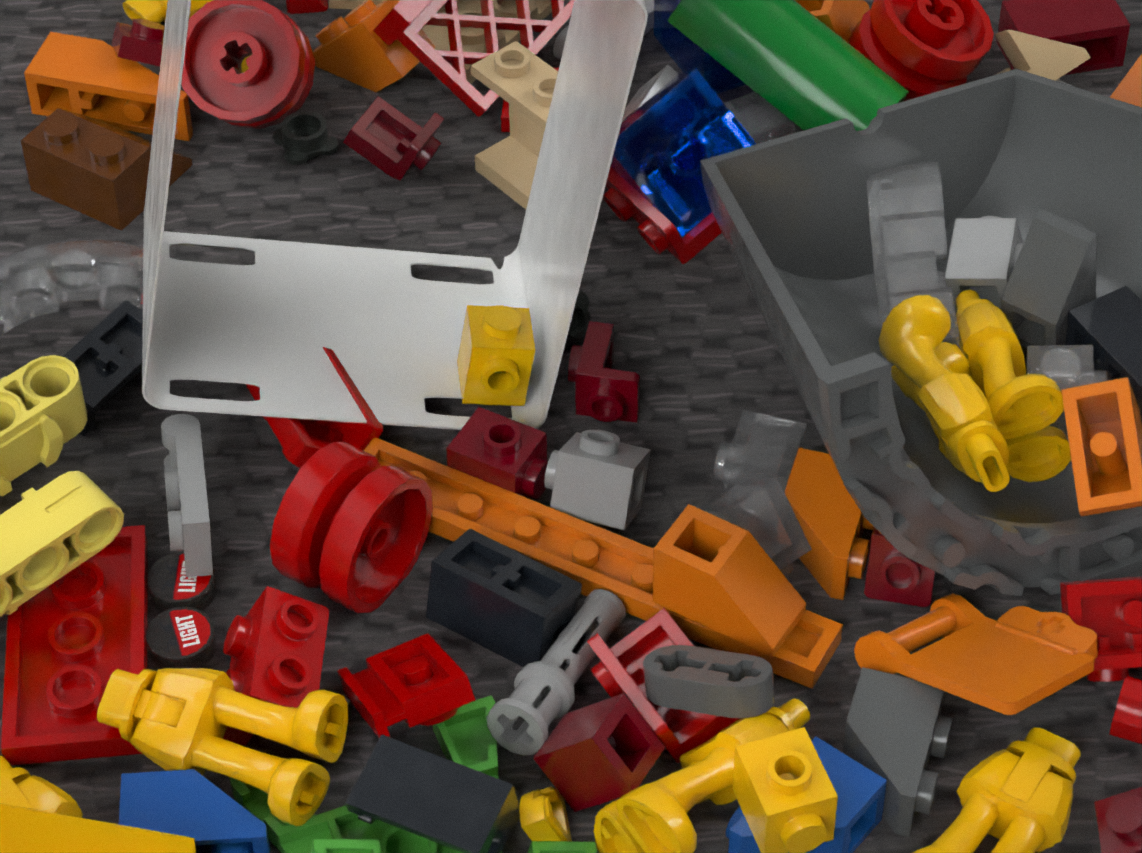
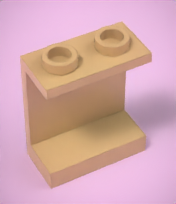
(528, 88)

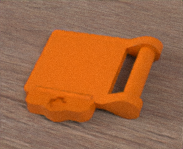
(985, 660)

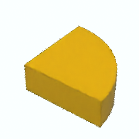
(544, 815)

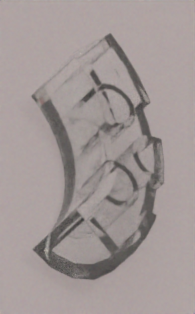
(909, 238)
(67, 271)

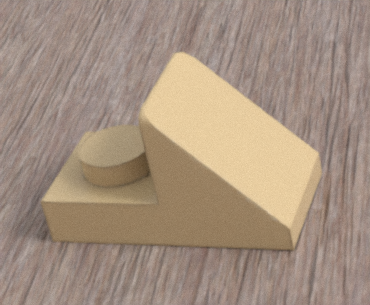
(1040, 55)

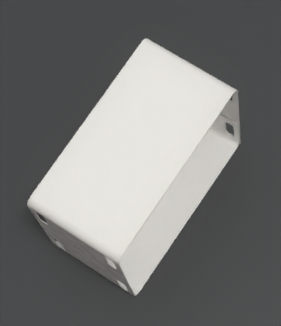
(385, 326)

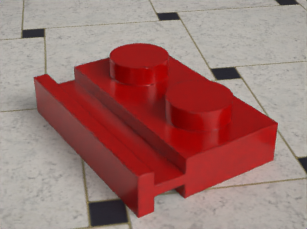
(407, 684)

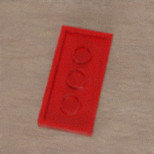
(65, 651)

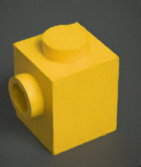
(492, 342)
(785, 793)

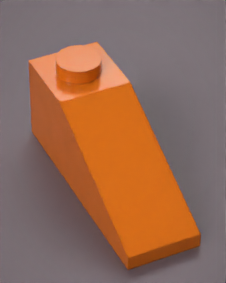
(94, 82)

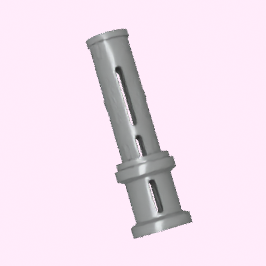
(600, 615)

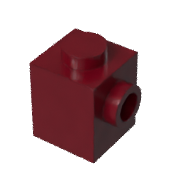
(501, 453)
(599, 752)

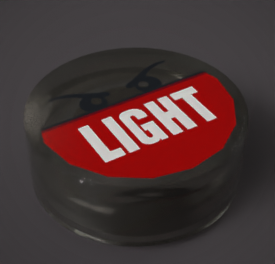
(173, 589)
(181, 638)

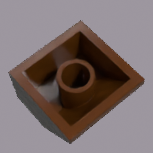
(92, 166)

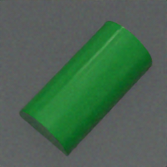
(789, 59)

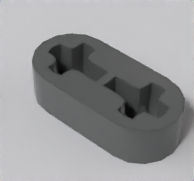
(709, 681)

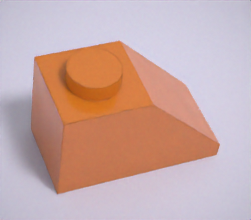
(1104, 445)

